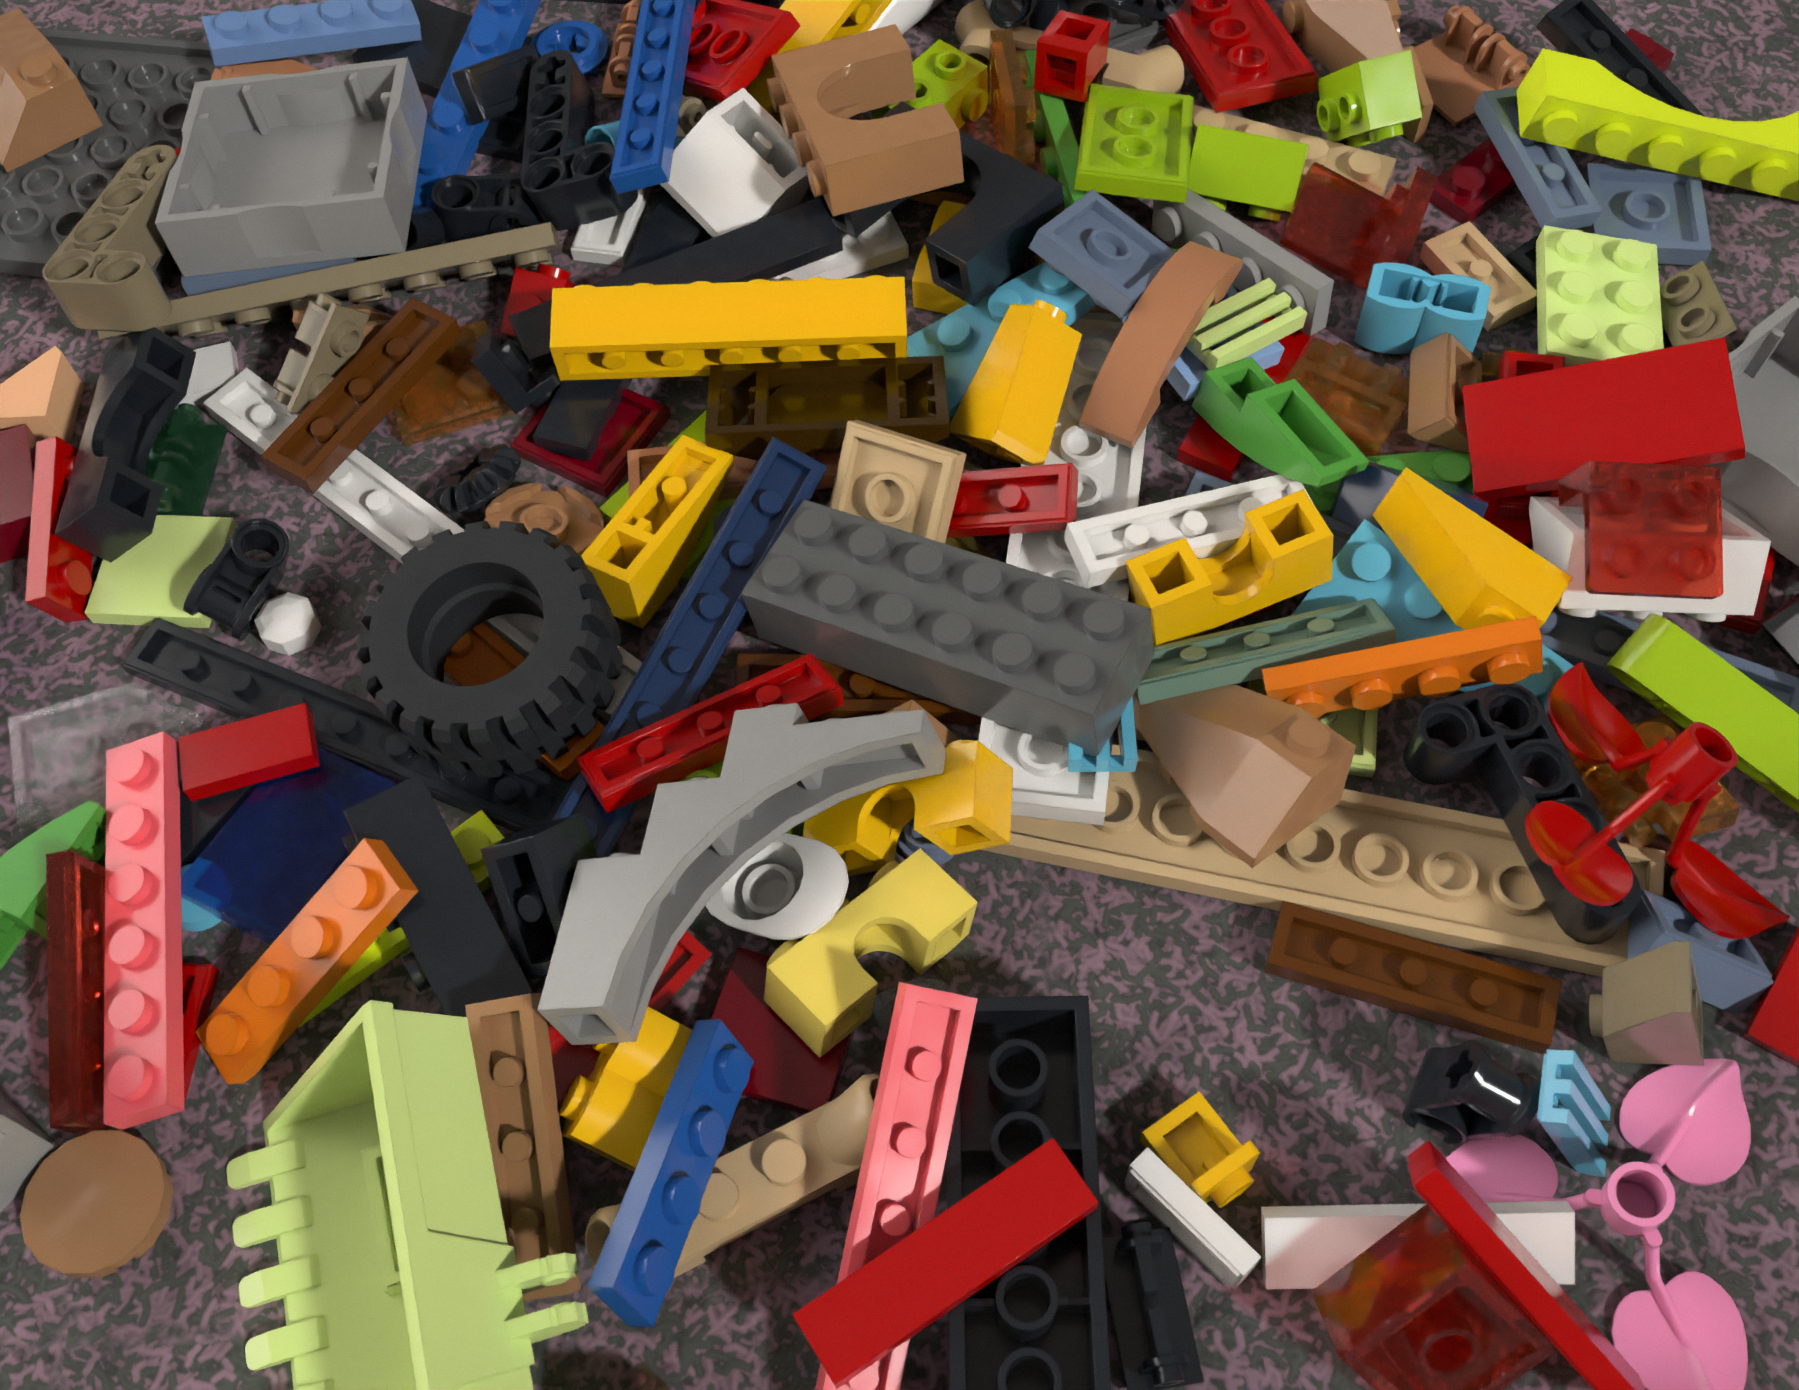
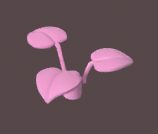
(1701, 1131)

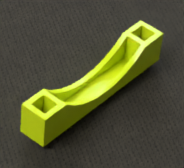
(1592, 111)

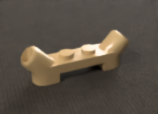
(1151, 70)
(770, 1175)

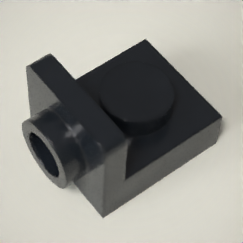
(507, 371)

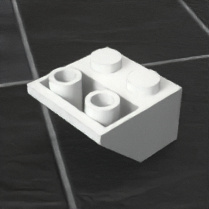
(736, 167)

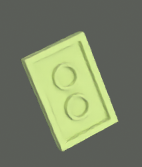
(1596, 296)

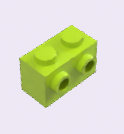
(948, 78)
(1369, 100)
(1247, 170)

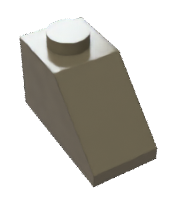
(1651, 1008)

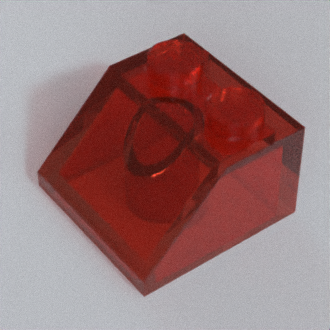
(1427, 1314)

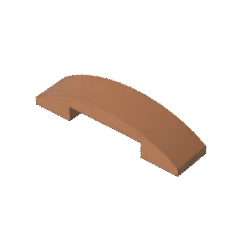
(1153, 339)

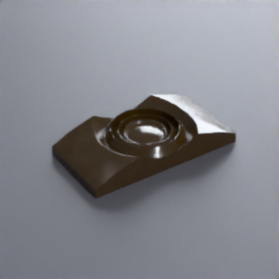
(814, 400)

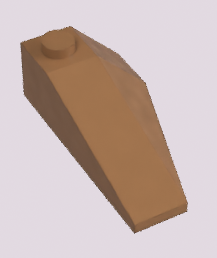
(1355, 31)
(38, 95)
(1246, 764)

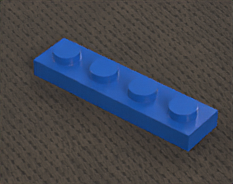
(672, 1175)

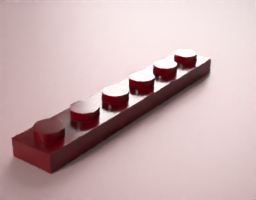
(1482, 176)

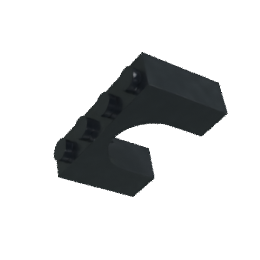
(991, 232)

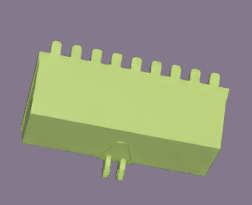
(461, 1307)

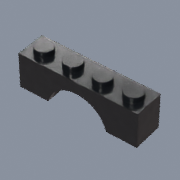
(108, 495)

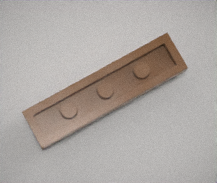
(524, 1129)

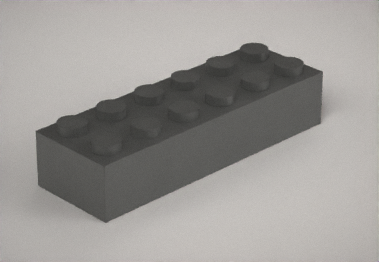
(952, 625)

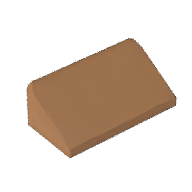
(1436, 392)

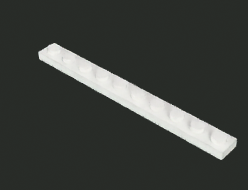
(374, 503)

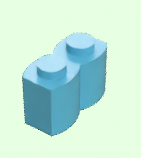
(1412, 307)

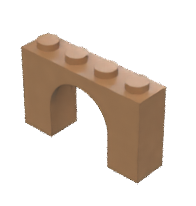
(862, 160)

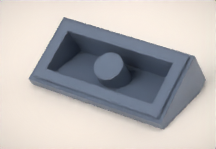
(1727, 969)

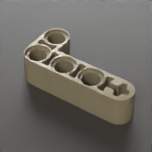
(107, 260)

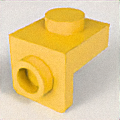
(1202, 1151)

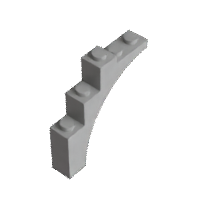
(700, 831)

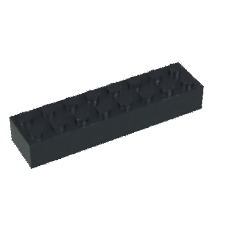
(1019, 1088)

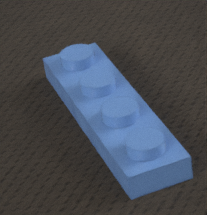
(308, 29)

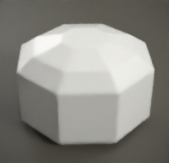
(288, 623)

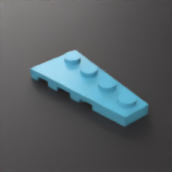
(968, 332)
(1377, 570)

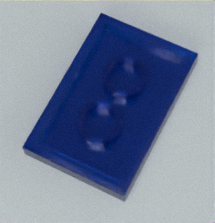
(280, 846)

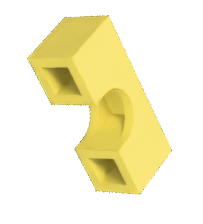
(905, 911)

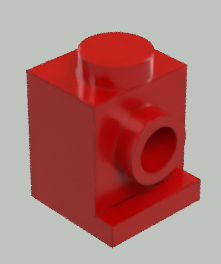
(1070, 55)

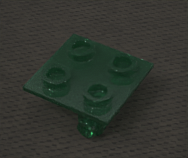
(185, 461)

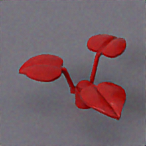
(1678, 772)

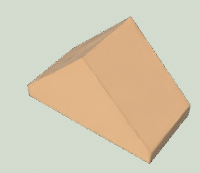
(42, 397)

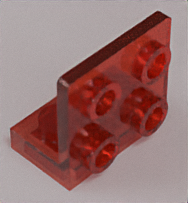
(1353, 227)
(1649, 528)

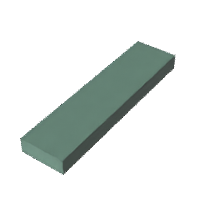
(1244, 651)

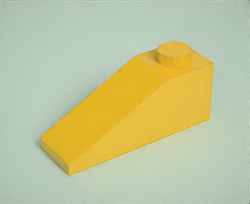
(656, 530)
(1465, 560)

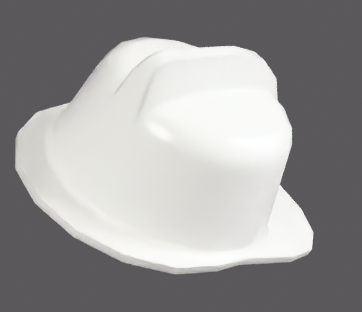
(784, 890)

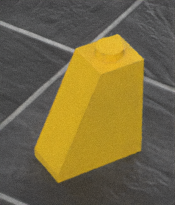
(1019, 385)

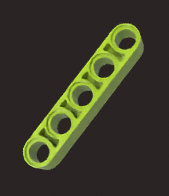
(1700, 686)

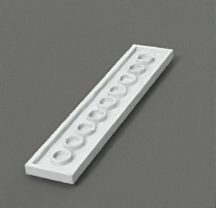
(1106, 484)

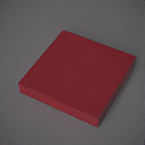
(631, 428)
(784, 1066)

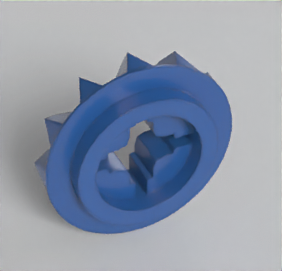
(564, 35)

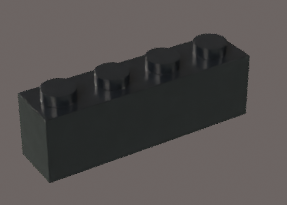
(448, 920)

